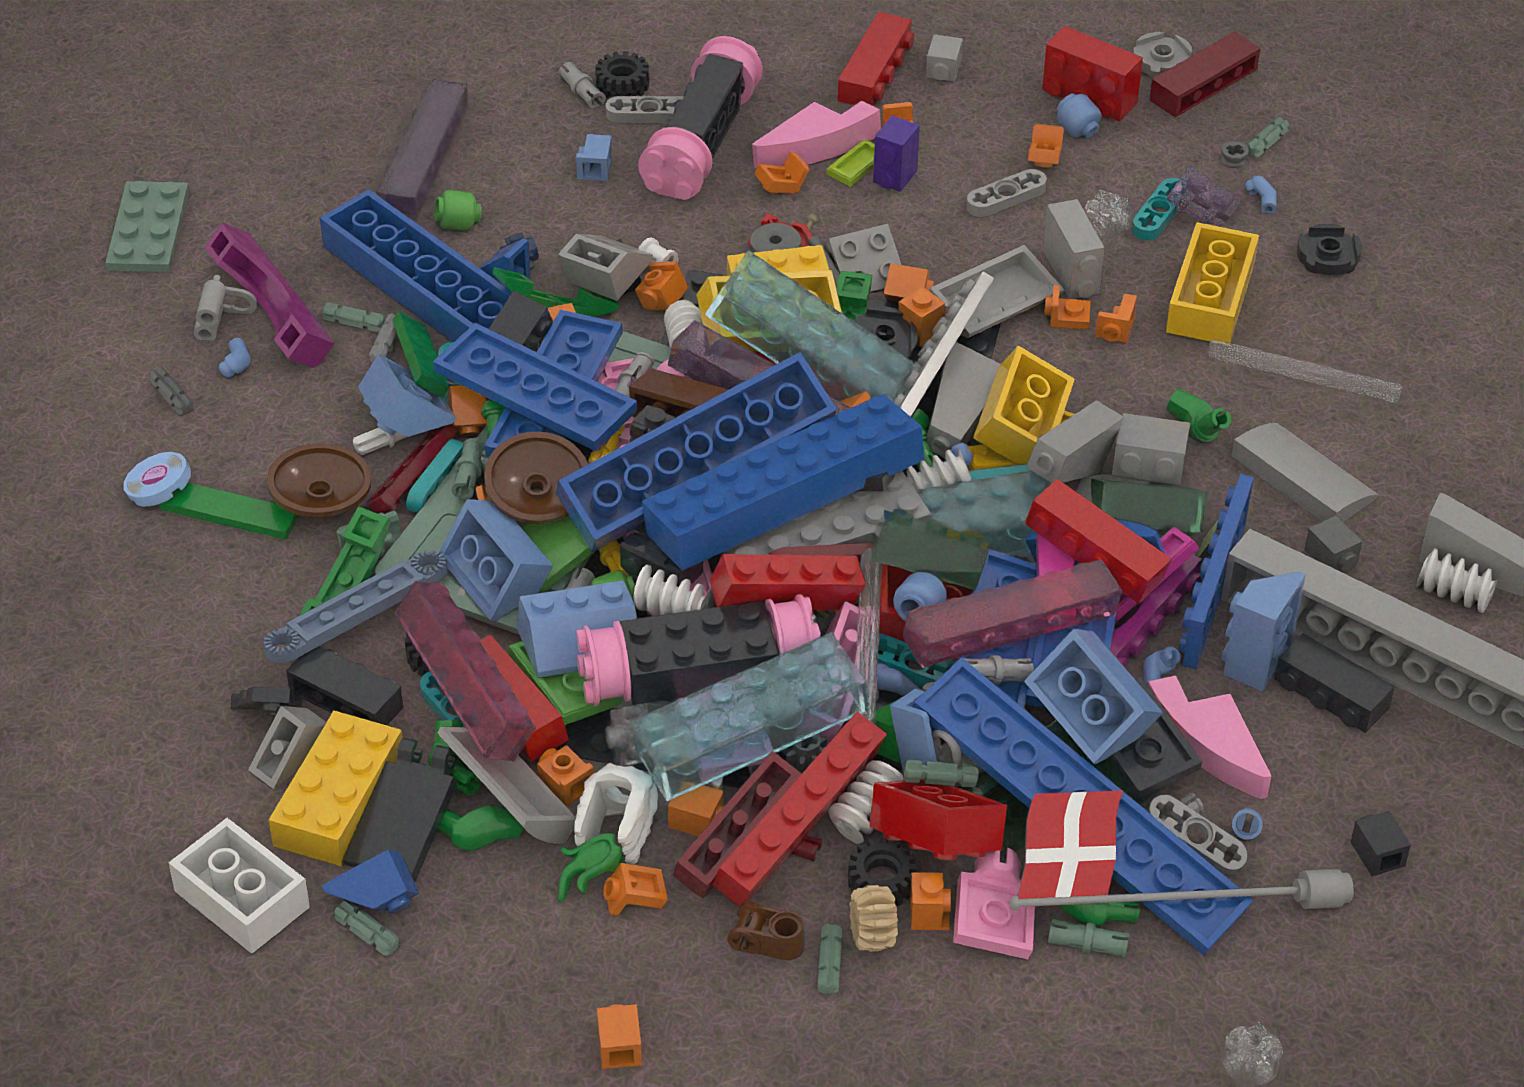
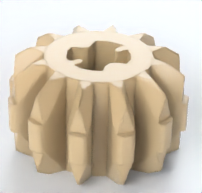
(873, 918)

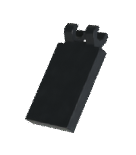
(1156, 756)
(405, 807)

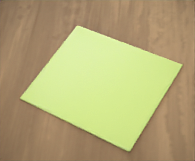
(1207, 539)

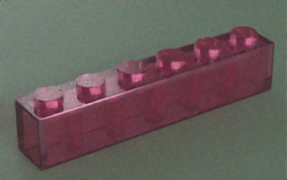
(1011, 613)
(465, 671)

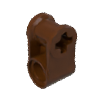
(769, 932)

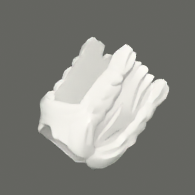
(604, 799)

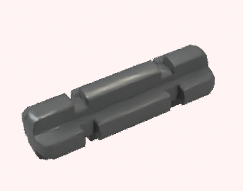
(171, 391)

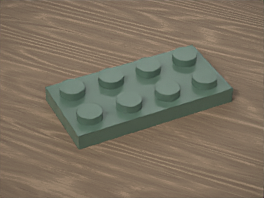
(147, 226)

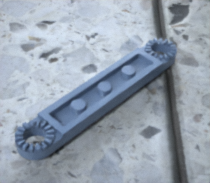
(353, 607)

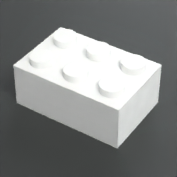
(239, 885)

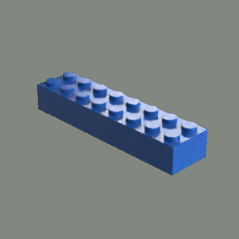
(412, 265)
(782, 481)
(609, 493)

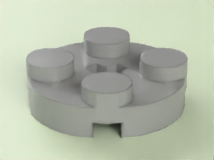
(1170, 50)

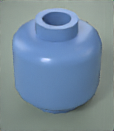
(1078, 116)
(918, 591)

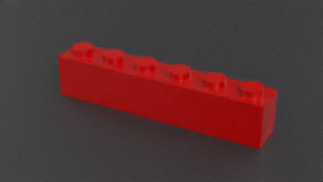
(799, 810)

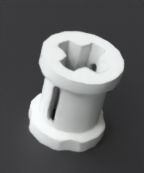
(659, 253)

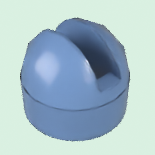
(1239, 820)

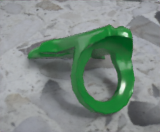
(591, 860)

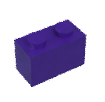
(896, 153)

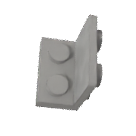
(865, 252)

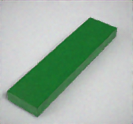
(419, 354)
(231, 510)

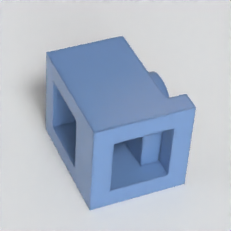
(594, 158)

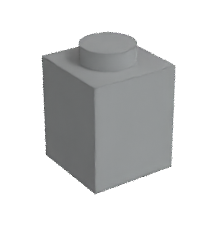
(944, 58)

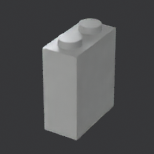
(1073, 249)
(1151, 449)

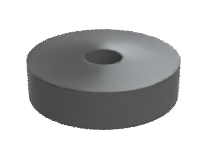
(774, 237)

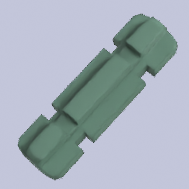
(1267, 137)
(353, 317)
(940, 773)
(367, 928)
(829, 959)

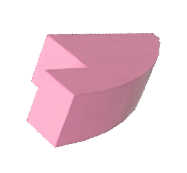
(817, 134)
(1217, 736)

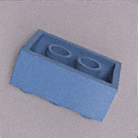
(399, 402)
(493, 558)
(550, 622)
(1262, 627)
(1093, 695)

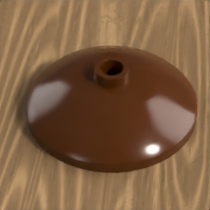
(530, 463)
(319, 480)

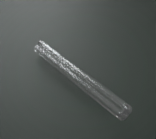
(1305, 371)
(869, 628)

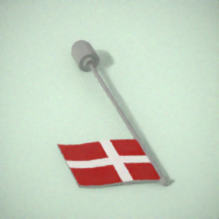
(1074, 856)

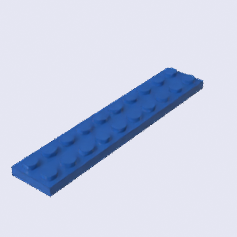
(1035, 761)

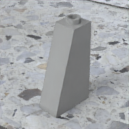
(959, 398)
(1076, 445)
(1478, 540)

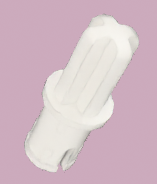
(374, 440)

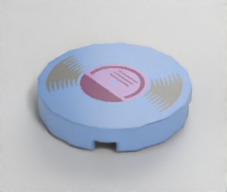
(156, 479)

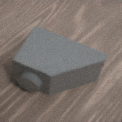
(286, 744)

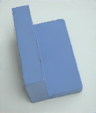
(912, 730)

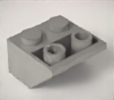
(602, 264)

